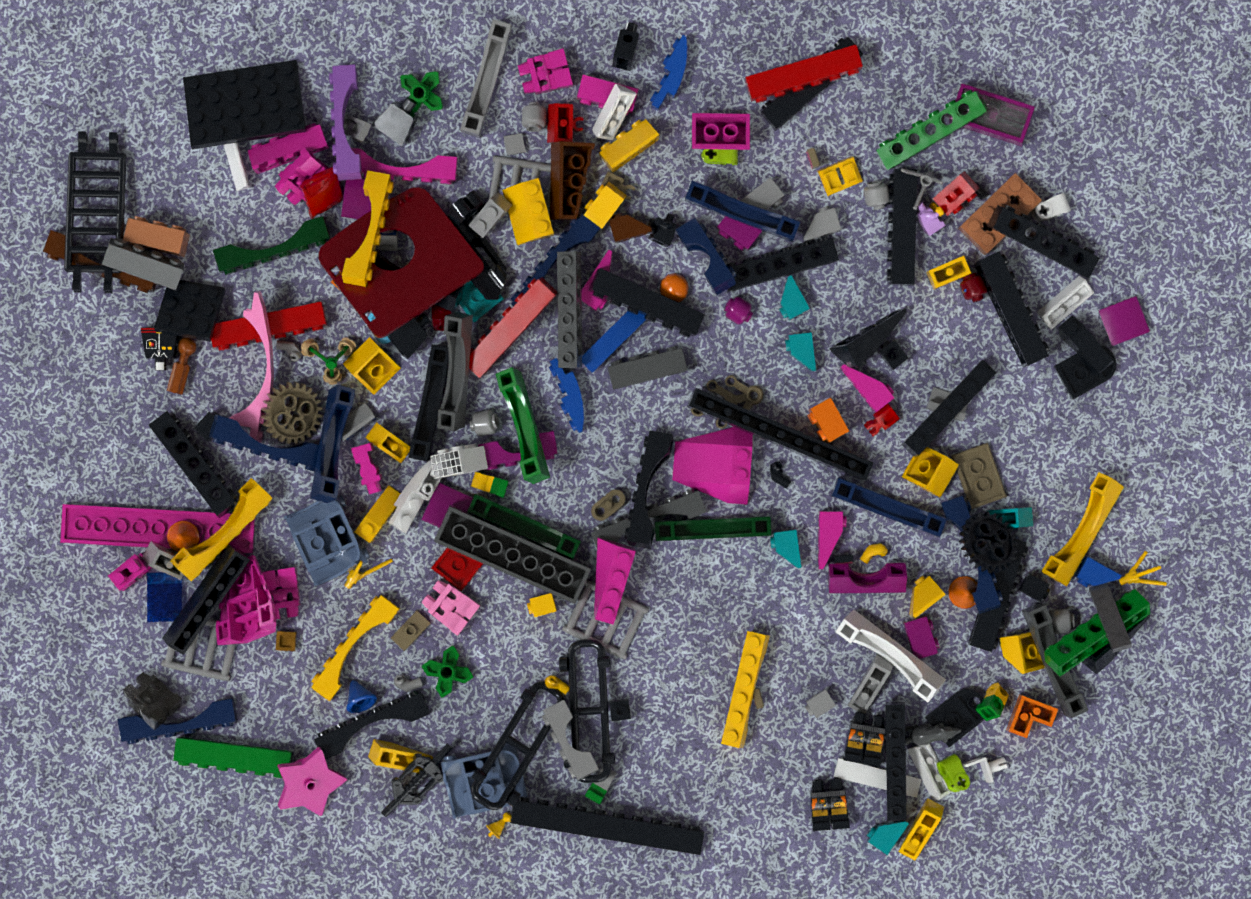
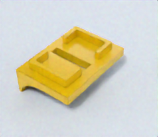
(830, 177)

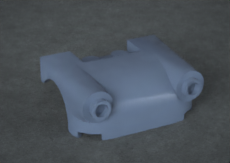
(326, 540)
(458, 780)

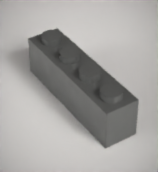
(143, 263)
(648, 368)

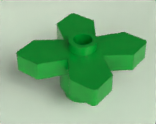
(428, 84)
(458, 673)

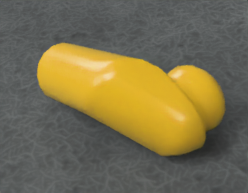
(873, 550)
(554, 682)

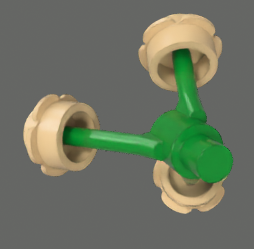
(331, 374)

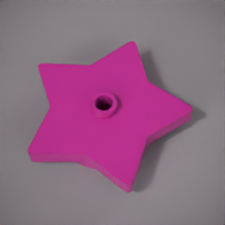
(308, 782)

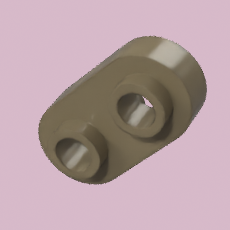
(608, 505)

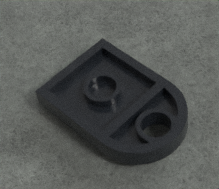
(1080, 377)
(957, 713)

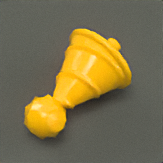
(497, 827)

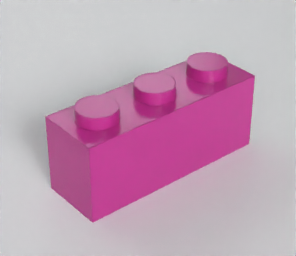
(597, 92)

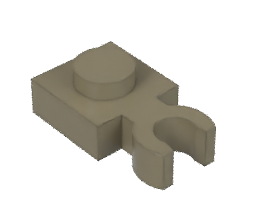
(618, 182)

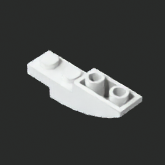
(412, 497)

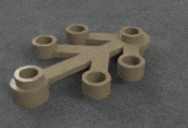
(733, 398)

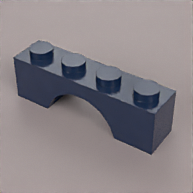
(694, 239)

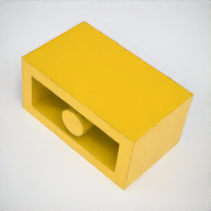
(604, 205)
(948, 272)

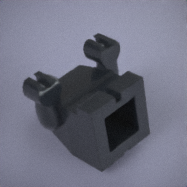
(664, 230)

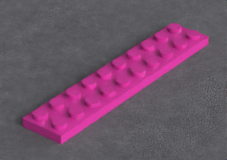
(140, 526)

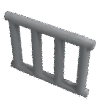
(517, 163)
(621, 652)
(205, 671)

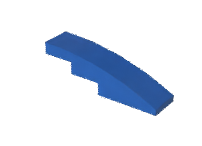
(612, 340)

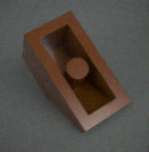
(627, 228)

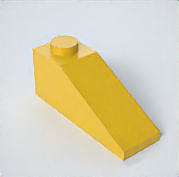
(378, 515)
(393, 755)
(922, 829)

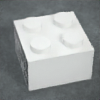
(458, 461)

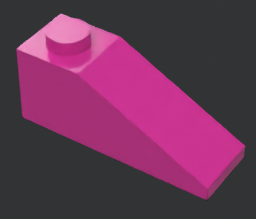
(587, 297)
(872, 390)
(829, 531)

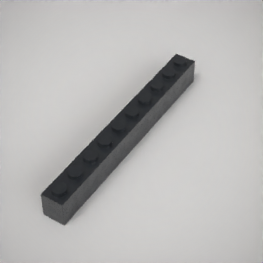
(780, 434)
(607, 826)

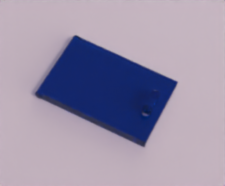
(163, 597)

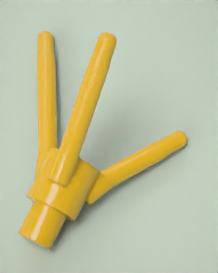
(355, 575)
(1133, 577)

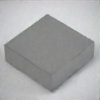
(514, 144)

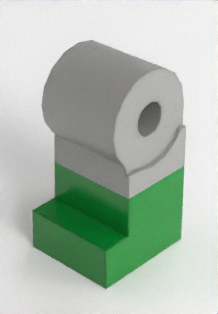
(598, 790)

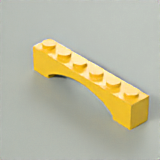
(358, 268)
(1102, 499)
(250, 503)
(328, 682)
(739, 710)

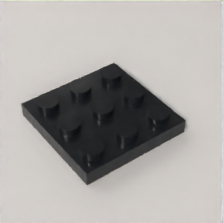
(190, 310)

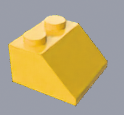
(371, 366)
(930, 471)

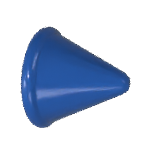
(359, 698)

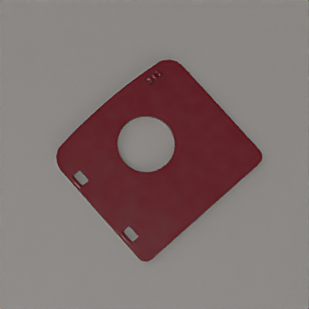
(438, 267)

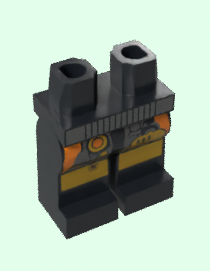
(869, 734)
(828, 799)

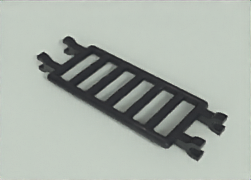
(82, 154)

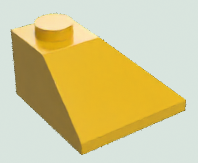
(924, 595)
(1021, 652)

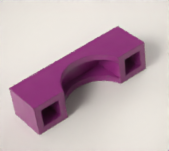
(497, 455)
(889, 579)

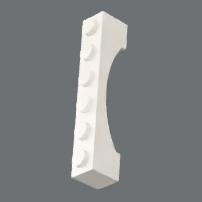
(861, 631)

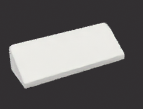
(613, 112)
(237, 166)
(1061, 302)
(928, 771)

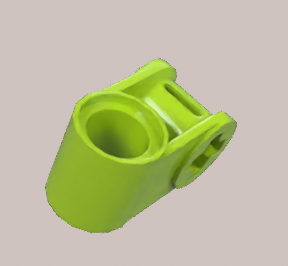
(722, 157)
(953, 772)

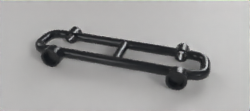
(568, 664)
(510, 795)

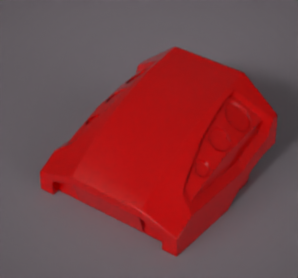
(321, 192)

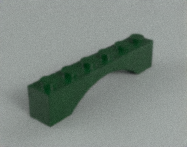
(310, 233)
(524, 526)
(712, 528)

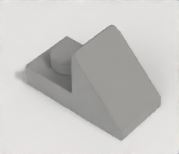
(356, 128)

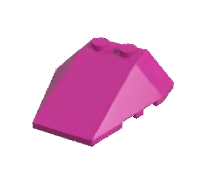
(716, 464)
(246, 608)

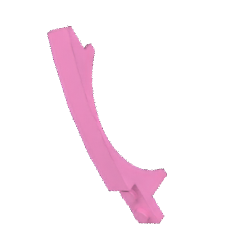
(252, 414)

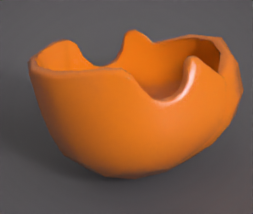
(674, 287)

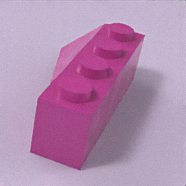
(286, 149)
(612, 572)

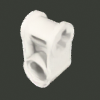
(1054, 207)

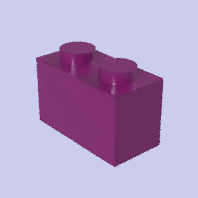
(740, 233)
(921, 637)

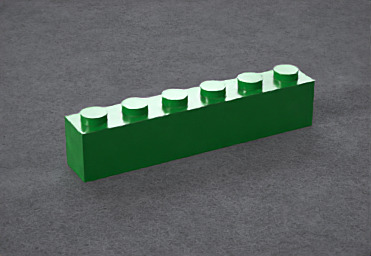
(229, 755)

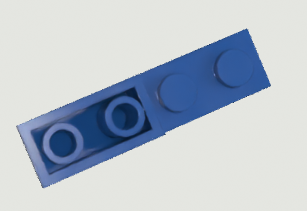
(675, 66)
(573, 401)

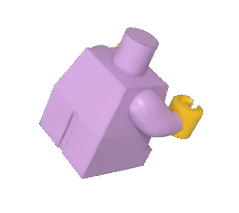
(929, 218)

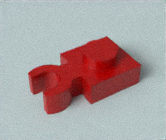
(883, 419)

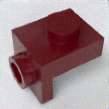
(438, 317)

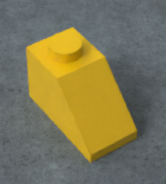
(388, 442)

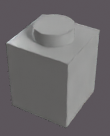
(819, 703)

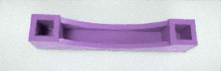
(344, 83)

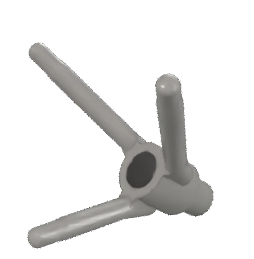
(926, 179)

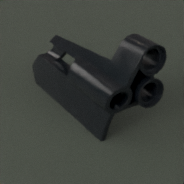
(489, 281)

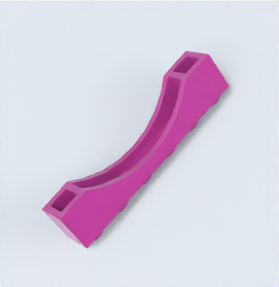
(439, 168)

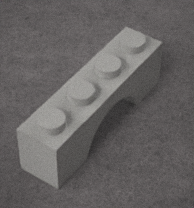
(581, 763)

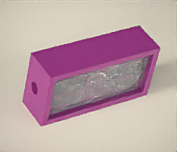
(1005, 120)

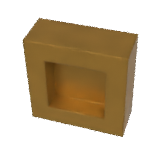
(286, 641)

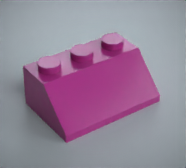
(720, 131)

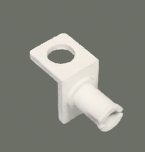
(987, 767)

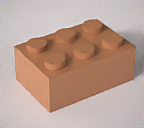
(156, 236)

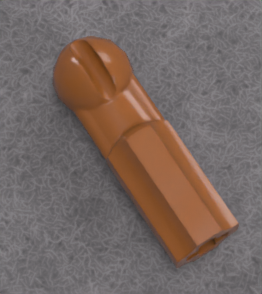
(181, 369)

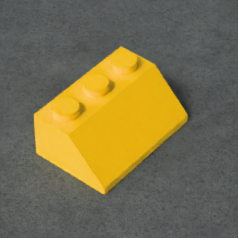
(628, 145)
(528, 212)

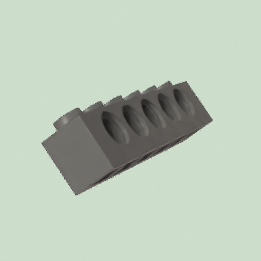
(569, 309)

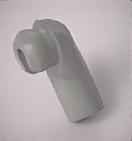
(291, 348)
(407, 685)

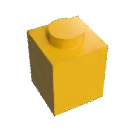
(541, 605)

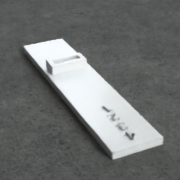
(872, 776)

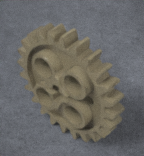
(277, 406)

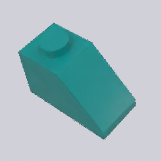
(792, 300)
(802, 349)
(1016, 517)
(787, 546)
(886, 835)

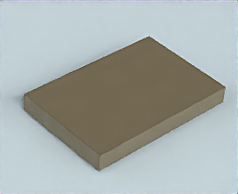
(979, 476)

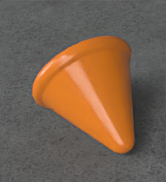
(182, 535)
(961, 592)

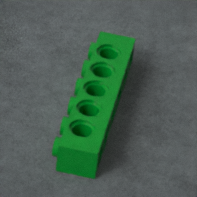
(976, 109)
(1093, 641)

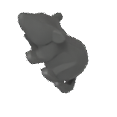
(926, 734)

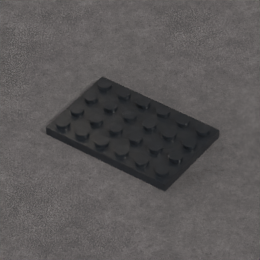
(244, 104)

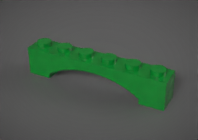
(532, 456)

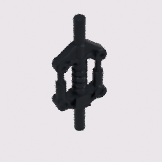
(430, 766)

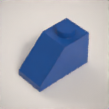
(1094, 573)

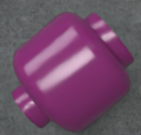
(738, 310)

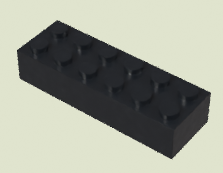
(1011, 309)

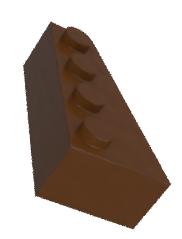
(568, 177)

